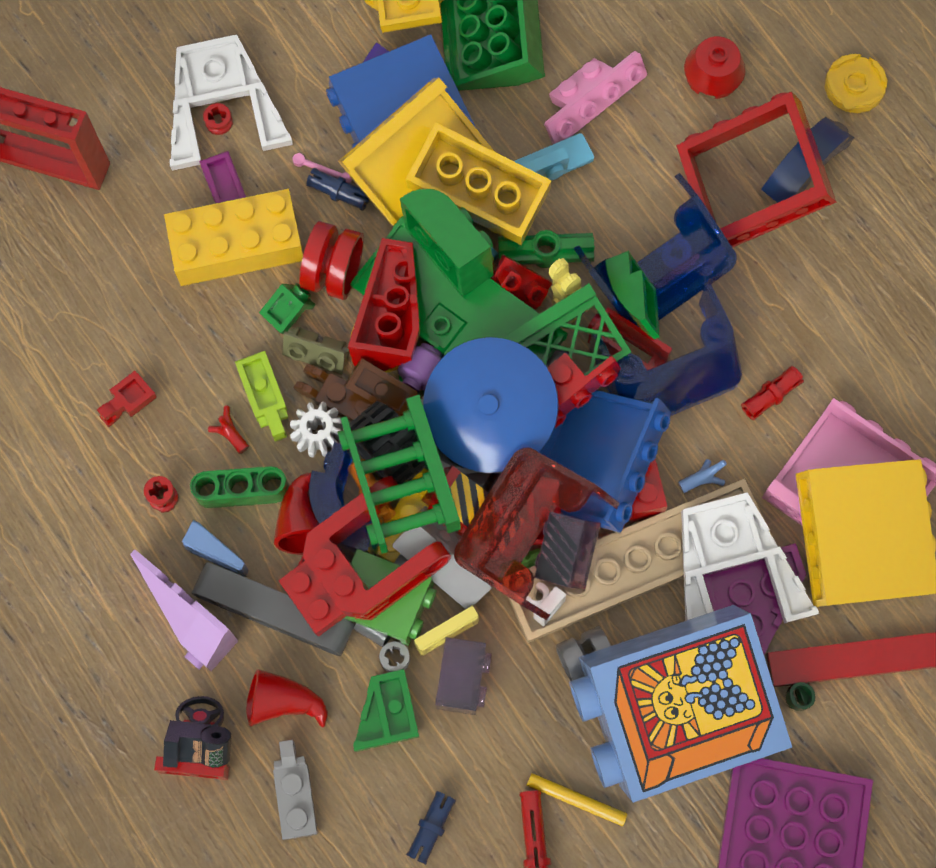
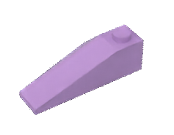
(194, 626)

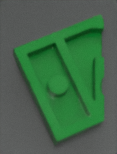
(386, 713)

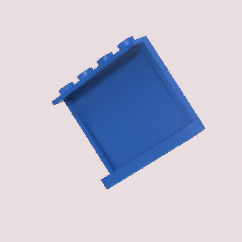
(384, 83)
(612, 447)

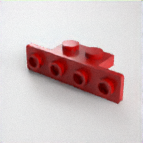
(574, 387)

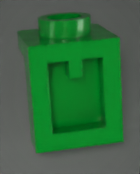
(286, 306)

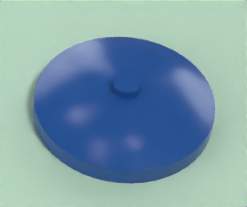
(490, 403)

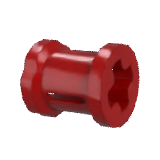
(151, 492)

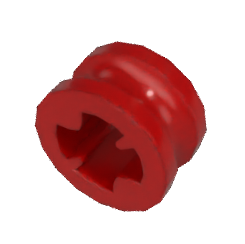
(227, 121)

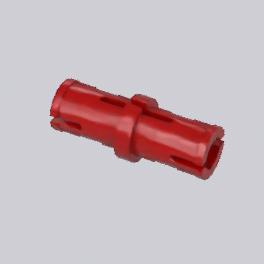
(772, 393)

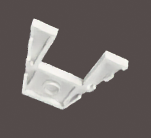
(212, 74)
(731, 535)

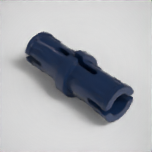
(337, 189)
(431, 827)

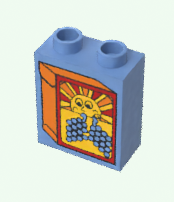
(680, 704)

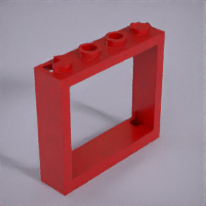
(82, 164)
(782, 212)

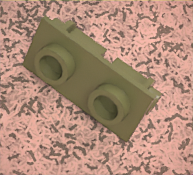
(303, 347)

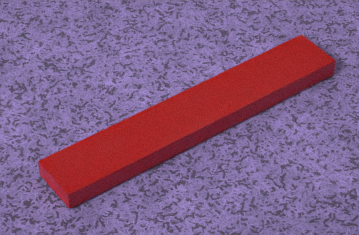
(852, 659)

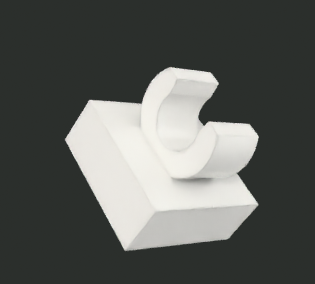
(549, 603)

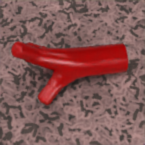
(229, 431)

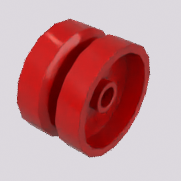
(331, 260)

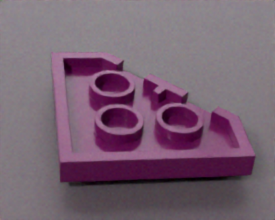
(752, 590)

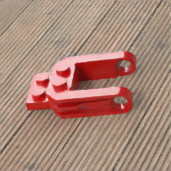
(329, 586)

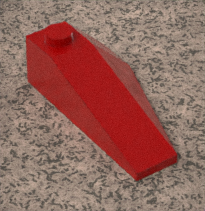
(389, 312)

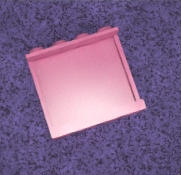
(838, 441)

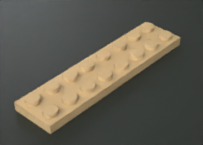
(624, 567)

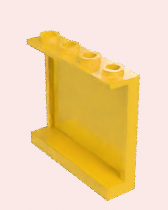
(388, 152)
(867, 532)

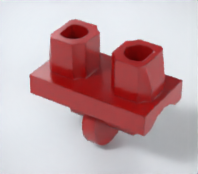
(521, 282)

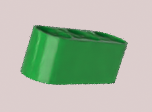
(226, 479)

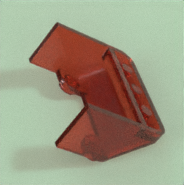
(515, 517)

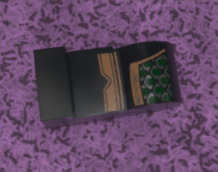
(196, 744)

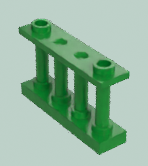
(422, 450)

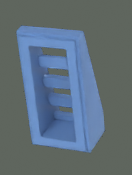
(207, 546)

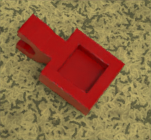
(129, 396)

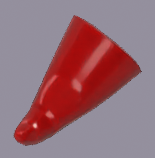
(295, 517)
(278, 696)

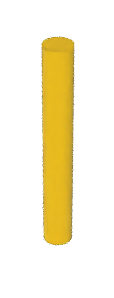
(577, 799)

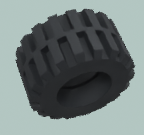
(387, 443)

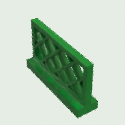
(561, 314)

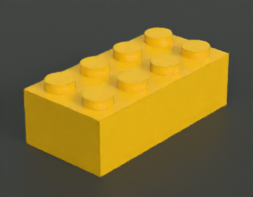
(481, 181)
(233, 237)

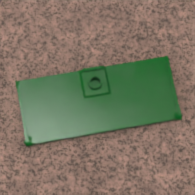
(449, 318)

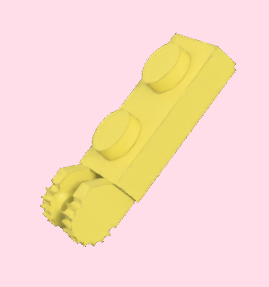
(563, 282)

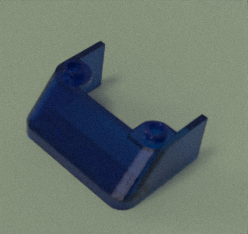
(681, 264)
(690, 377)

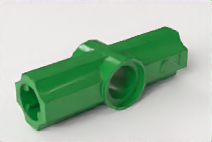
(560, 243)

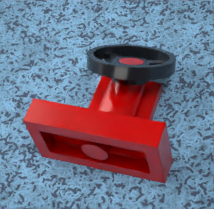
(197, 716)

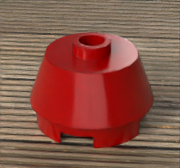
(715, 67)

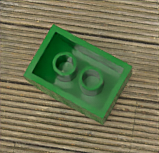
(448, 238)

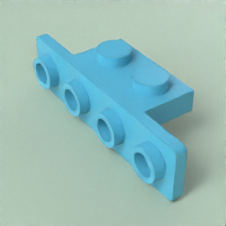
(559, 157)

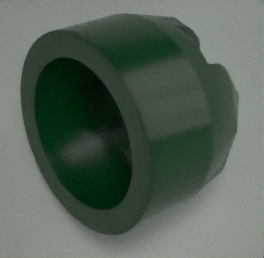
(804, 695)

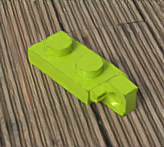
(263, 393)

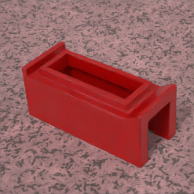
(636, 336)

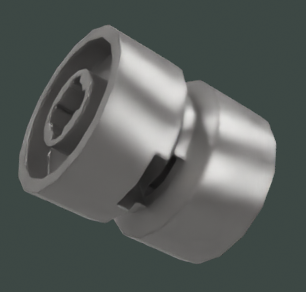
(571, 650)

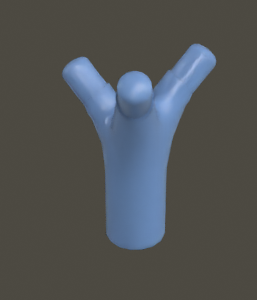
(703, 476)

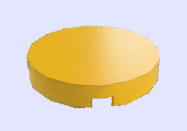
(855, 83)

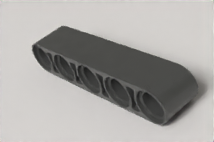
(266, 608)

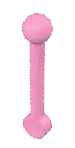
(299, 160)

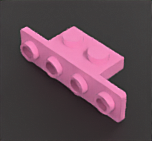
(590, 93)

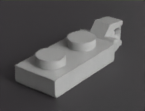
(294, 794)

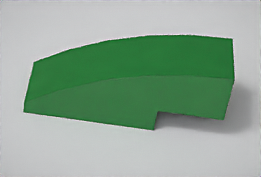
(634, 292)

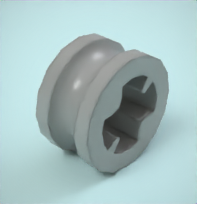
(404, 653)

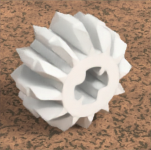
(310, 421)

